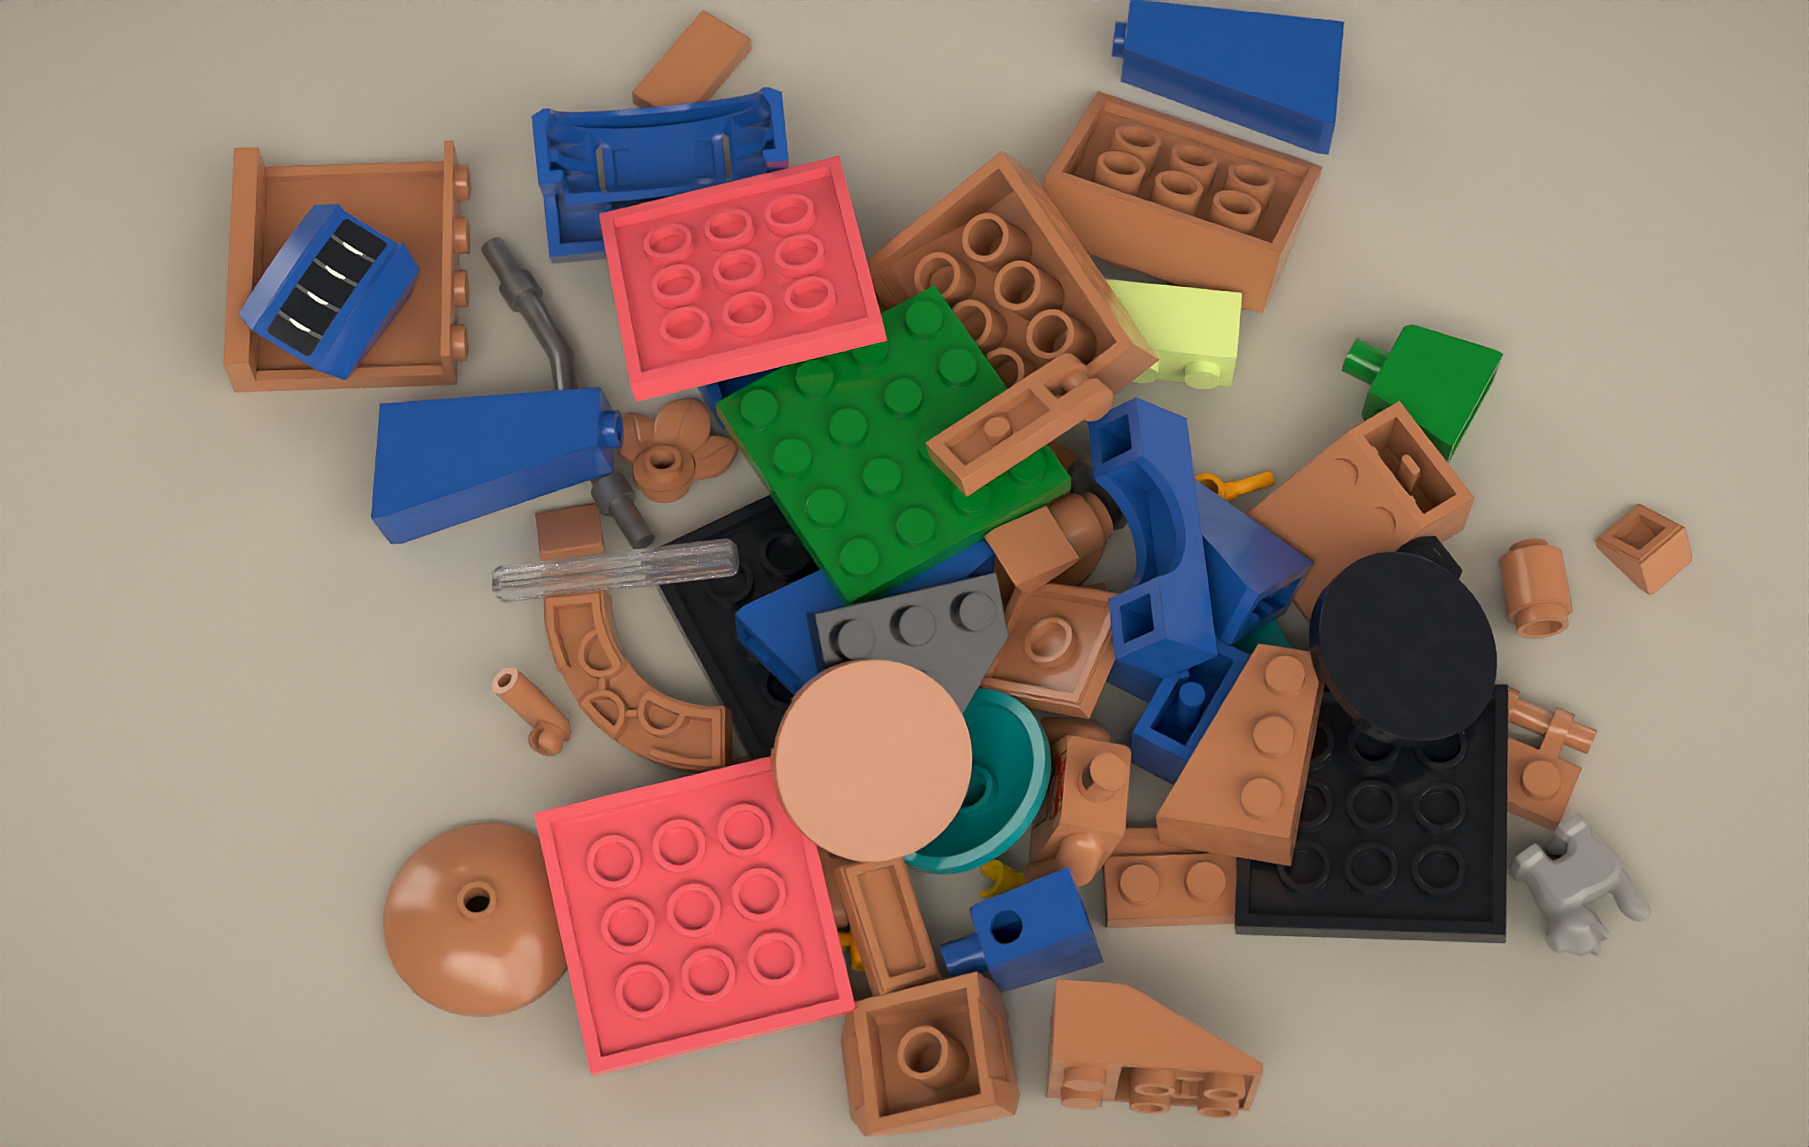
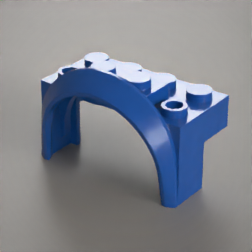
(646, 159)

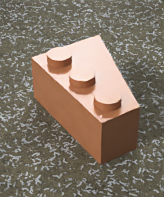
(1252, 764)

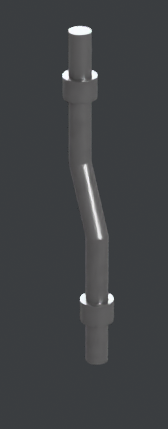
(523, 295)

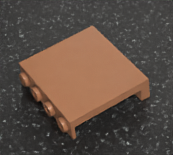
(400, 200)

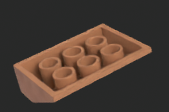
(1180, 199)
(1014, 279)

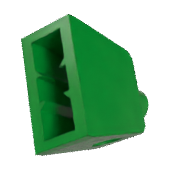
(1432, 376)

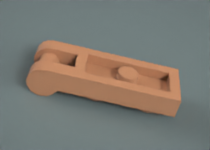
(1019, 422)

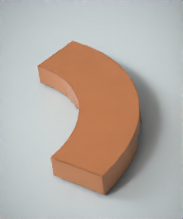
(619, 698)

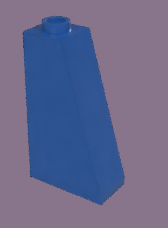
(1238, 66)
(485, 454)
(777, 624)

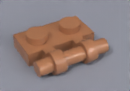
(1537, 779)

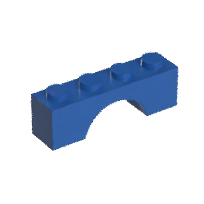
(1148, 470)

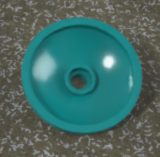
(1009, 774)

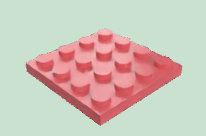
(739, 278)
(691, 917)

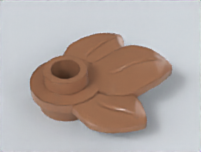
(674, 449)

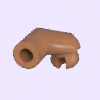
(535, 708)

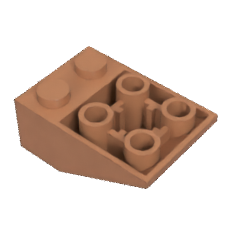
(1364, 499)
(1135, 1051)

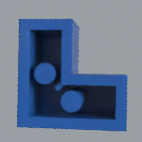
(1177, 708)

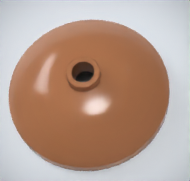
(469, 959)

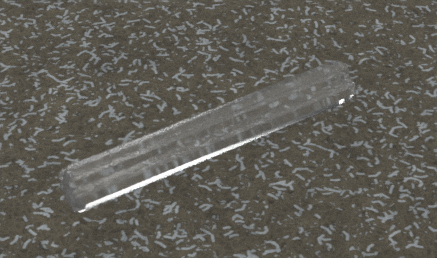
(616, 570)

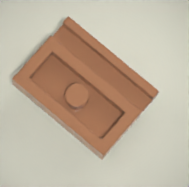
(1166, 884)

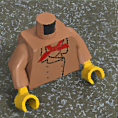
(1081, 810)

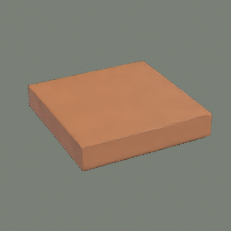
(1055, 649)

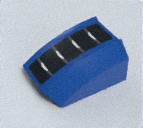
(331, 291)

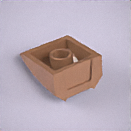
(929, 1058)

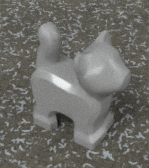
(1579, 877)

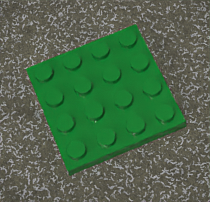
(850, 457)

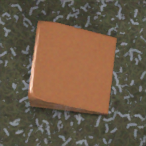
(569, 532)
(1646, 548)
(1032, 549)

